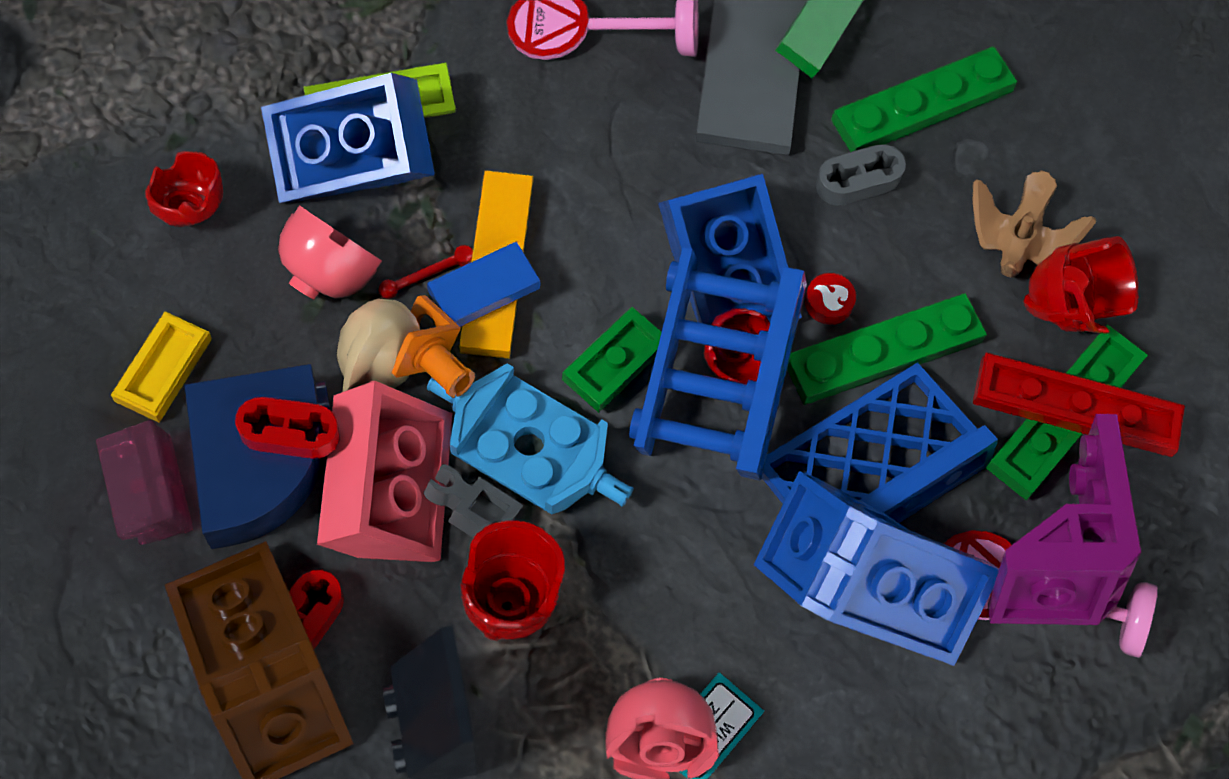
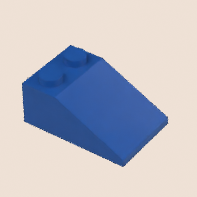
(348, 139)
(731, 237)

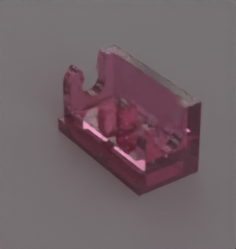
(144, 483)

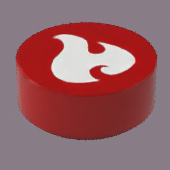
(830, 298)

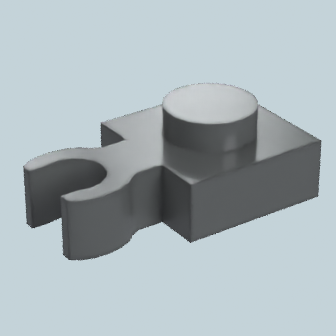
(472, 505)

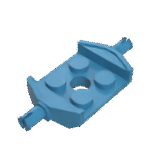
(505, 408)

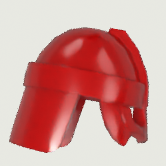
(1084, 285)
(510, 566)

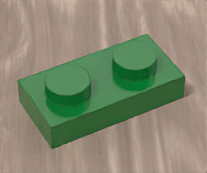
(613, 359)

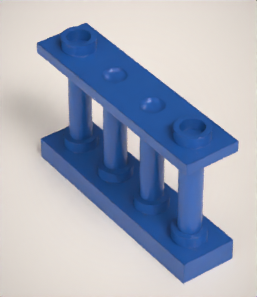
(758, 397)

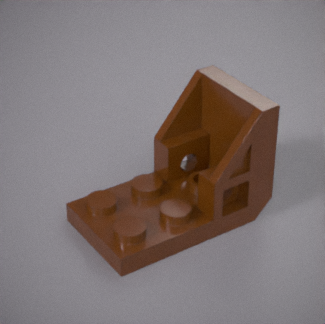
(256, 666)

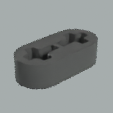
(858, 170)

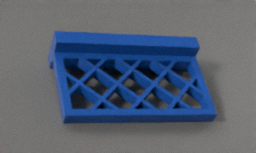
(910, 487)

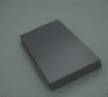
(746, 83)

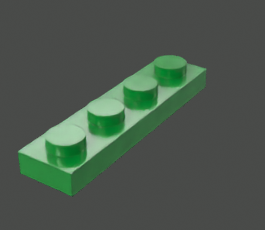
(924, 100)
(885, 348)
(1040, 446)

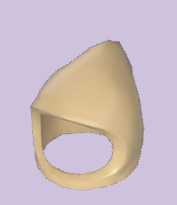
(372, 342)

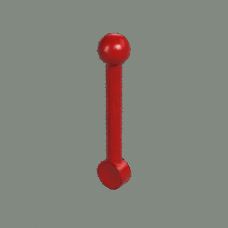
(462, 256)

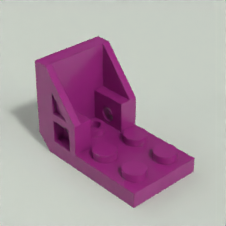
(1083, 553)

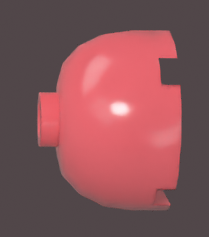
(323, 258)
(661, 731)

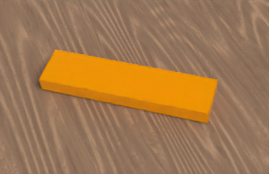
(500, 222)

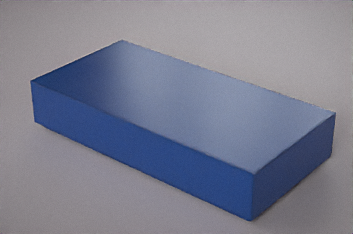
(484, 284)

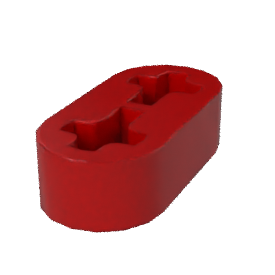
(285, 439)
(321, 615)

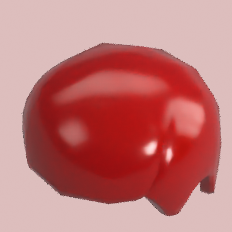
(185, 191)
(733, 364)

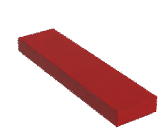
(1074, 402)

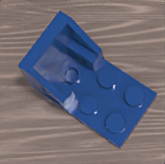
(874, 572)

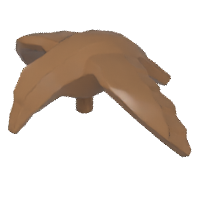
(1023, 234)

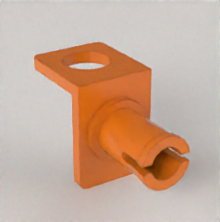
(430, 350)

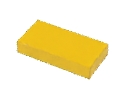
(161, 367)

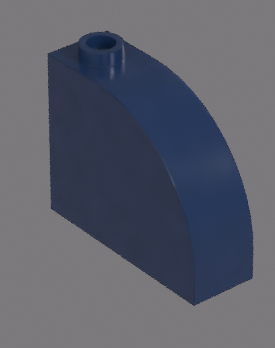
(241, 488)

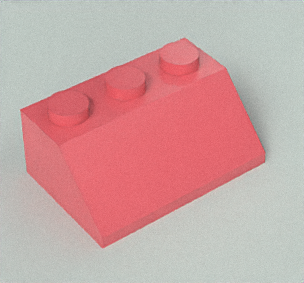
(379, 476)

